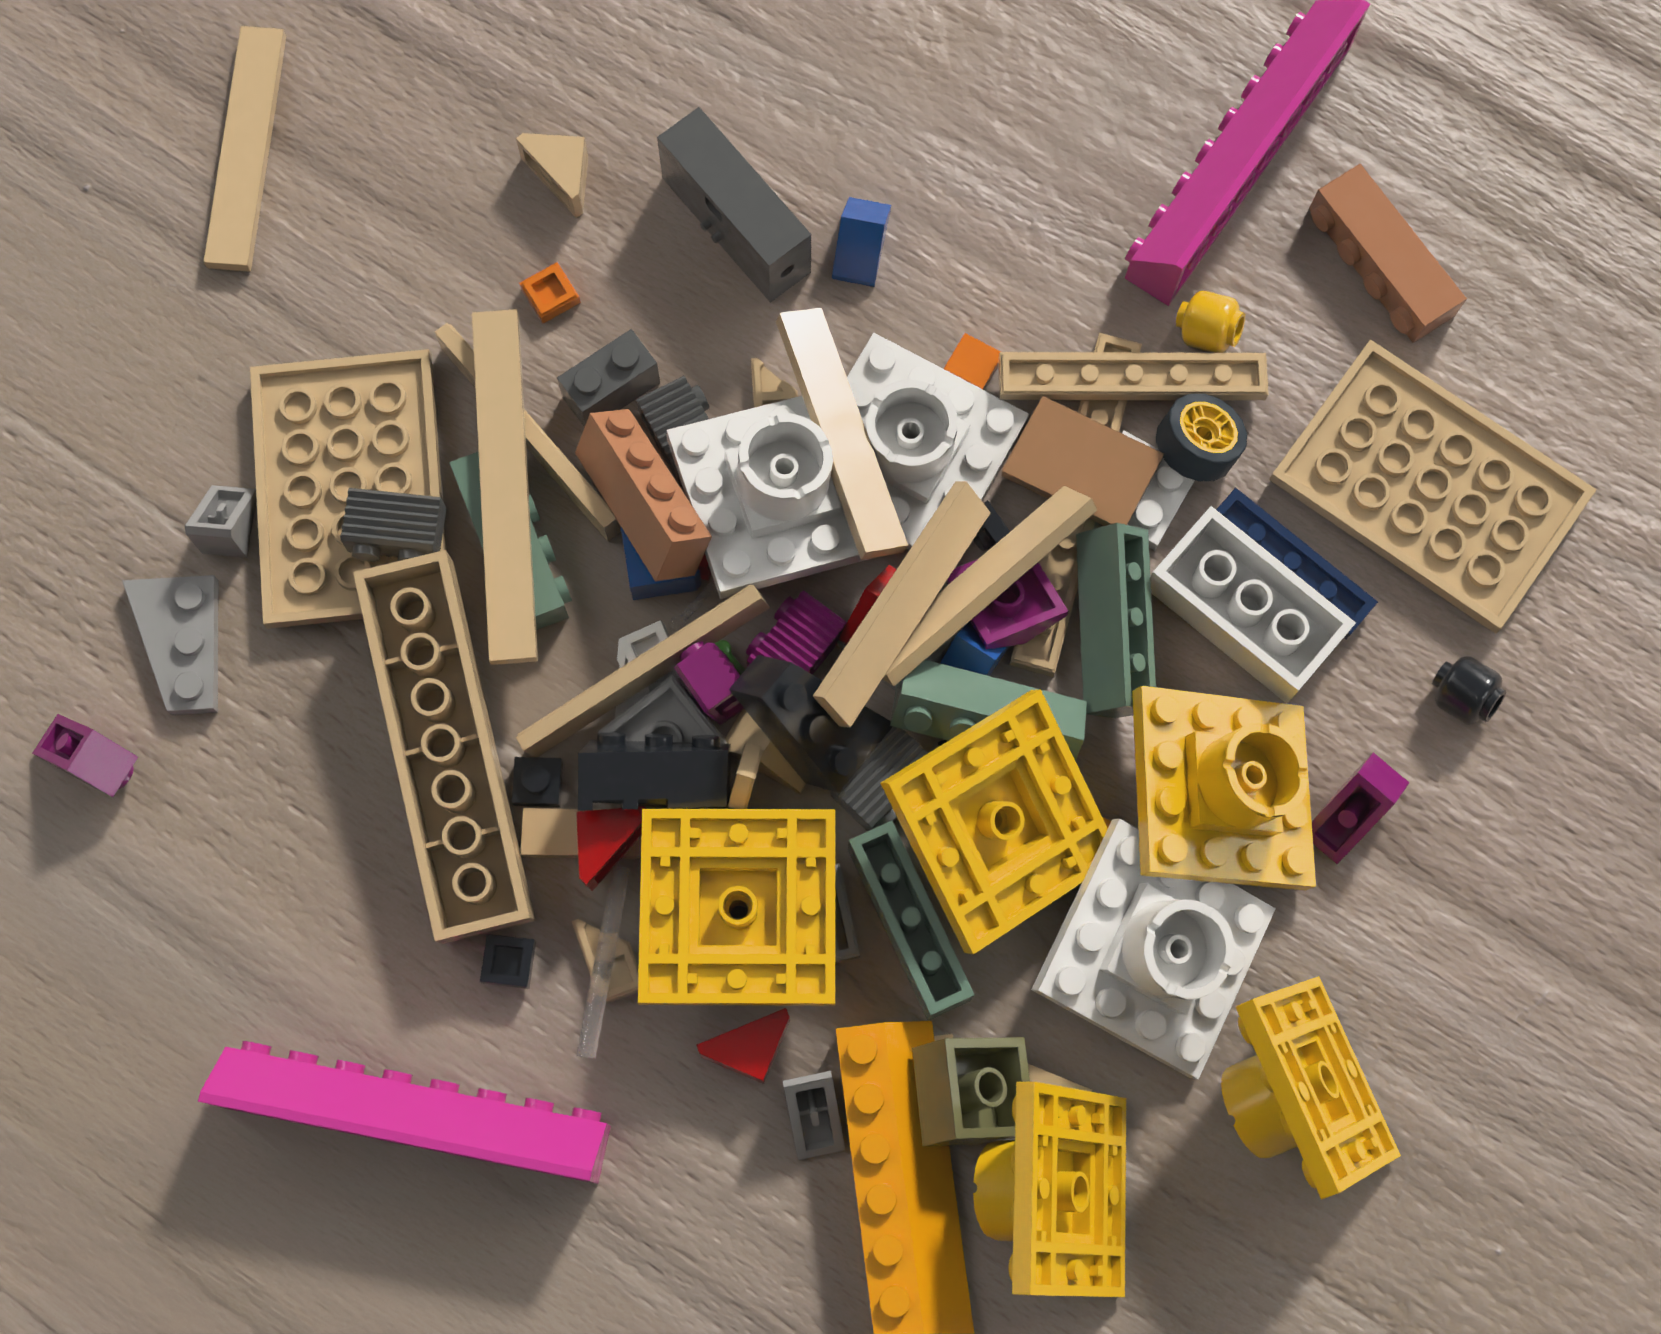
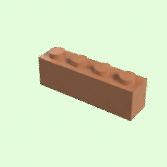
(1386, 253)
(642, 495)

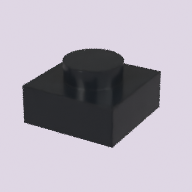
(991, 531)
(537, 782)
(508, 961)

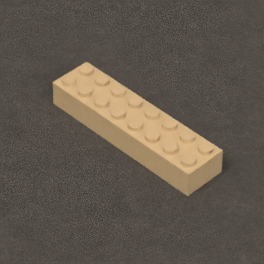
(443, 747)

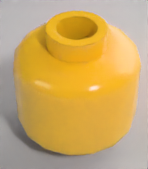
(1210, 321)

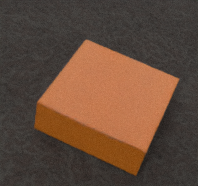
(550, 292)
(973, 361)

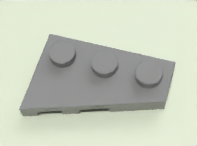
(180, 638)

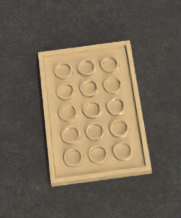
(314, 438)
(1433, 486)

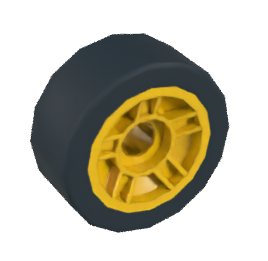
(1201, 437)

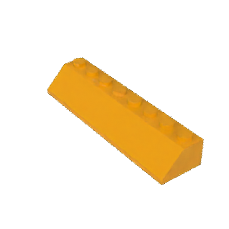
(901, 1187)

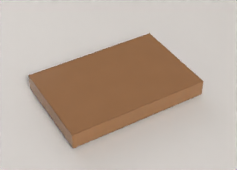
(1084, 455)

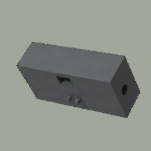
(735, 204)

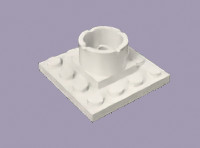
(929, 429)
(763, 495)
(1153, 954)

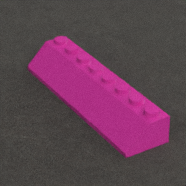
(1244, 148)
(408, 1113)

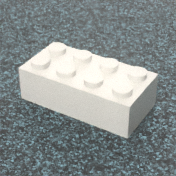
(1249, 604)

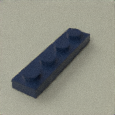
(1297, 557)

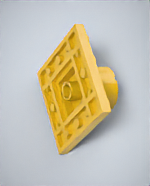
(1222, 789)
(999, 820)
(718, 859)
(1305, 1090)
(1059, 1192)

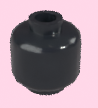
(1468, 690)

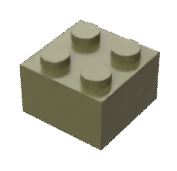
(968, 1089)

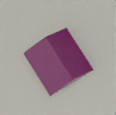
(1019, 612)

